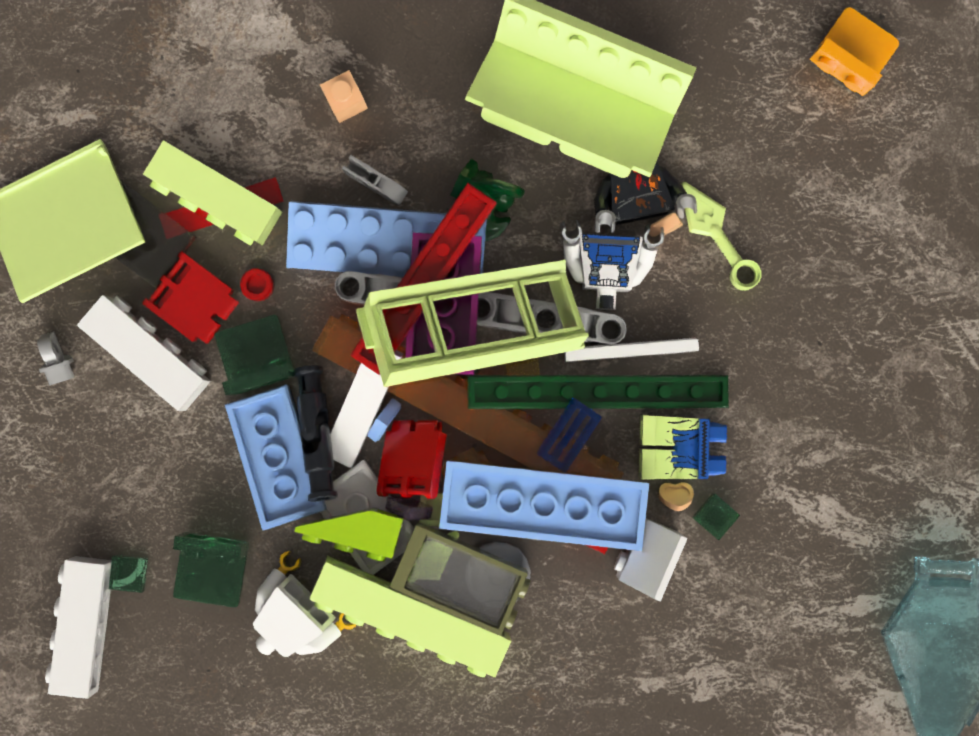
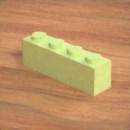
(213, 193)

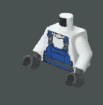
(609, 261)

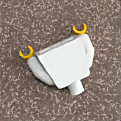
(289, 618)

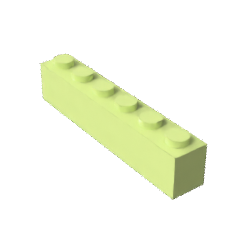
(371, 601)

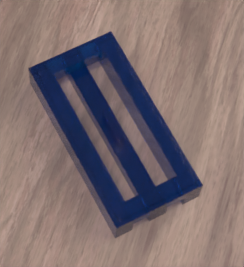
(557, 429)

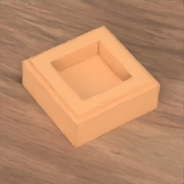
(669, 223)

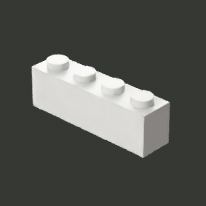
(144, 352)
(79, 627)

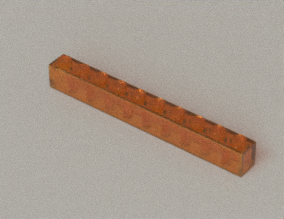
(447, 401)

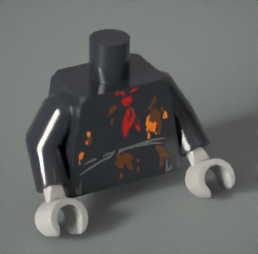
(640, 198)

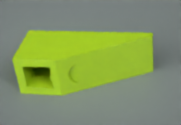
(365, 530)

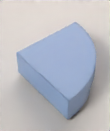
(384, 419)

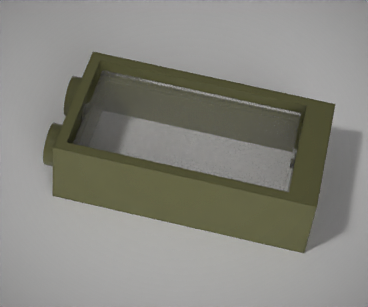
(461, 579)

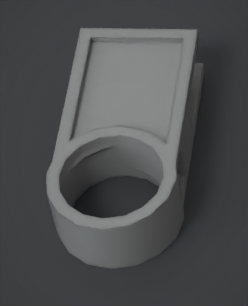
(375, 181)

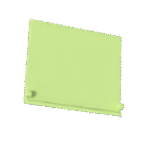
(65, 221)

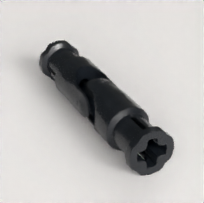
(314, 428)

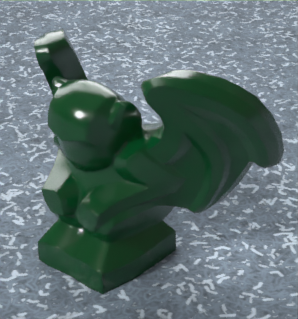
(498, 190)

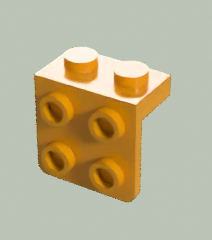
(855, 51)

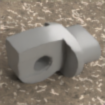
(56, 365)

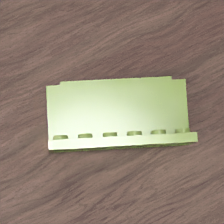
(579, 87)

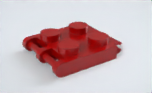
(192, 300)
(412, 458)

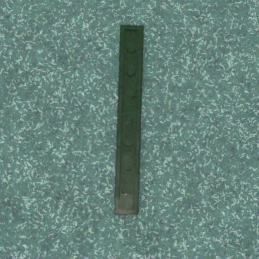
(597, 391)

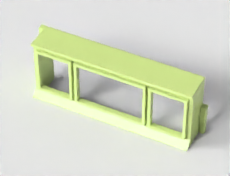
(477, 356)

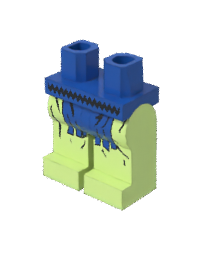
(690, 448)

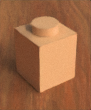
(344, 96)

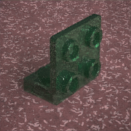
(254, 355)
(210, 569)

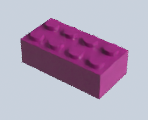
(456, 315)

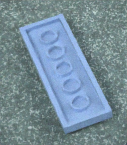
(357, 237)
(544, 505)

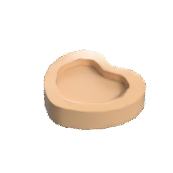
(676, 496)

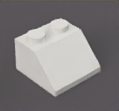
(653, 566)

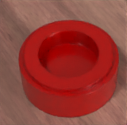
(257, 284)

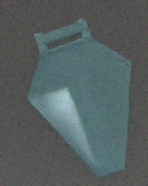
(936, 646)

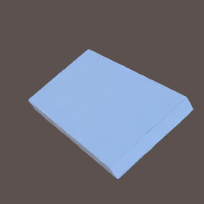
(272, 456)

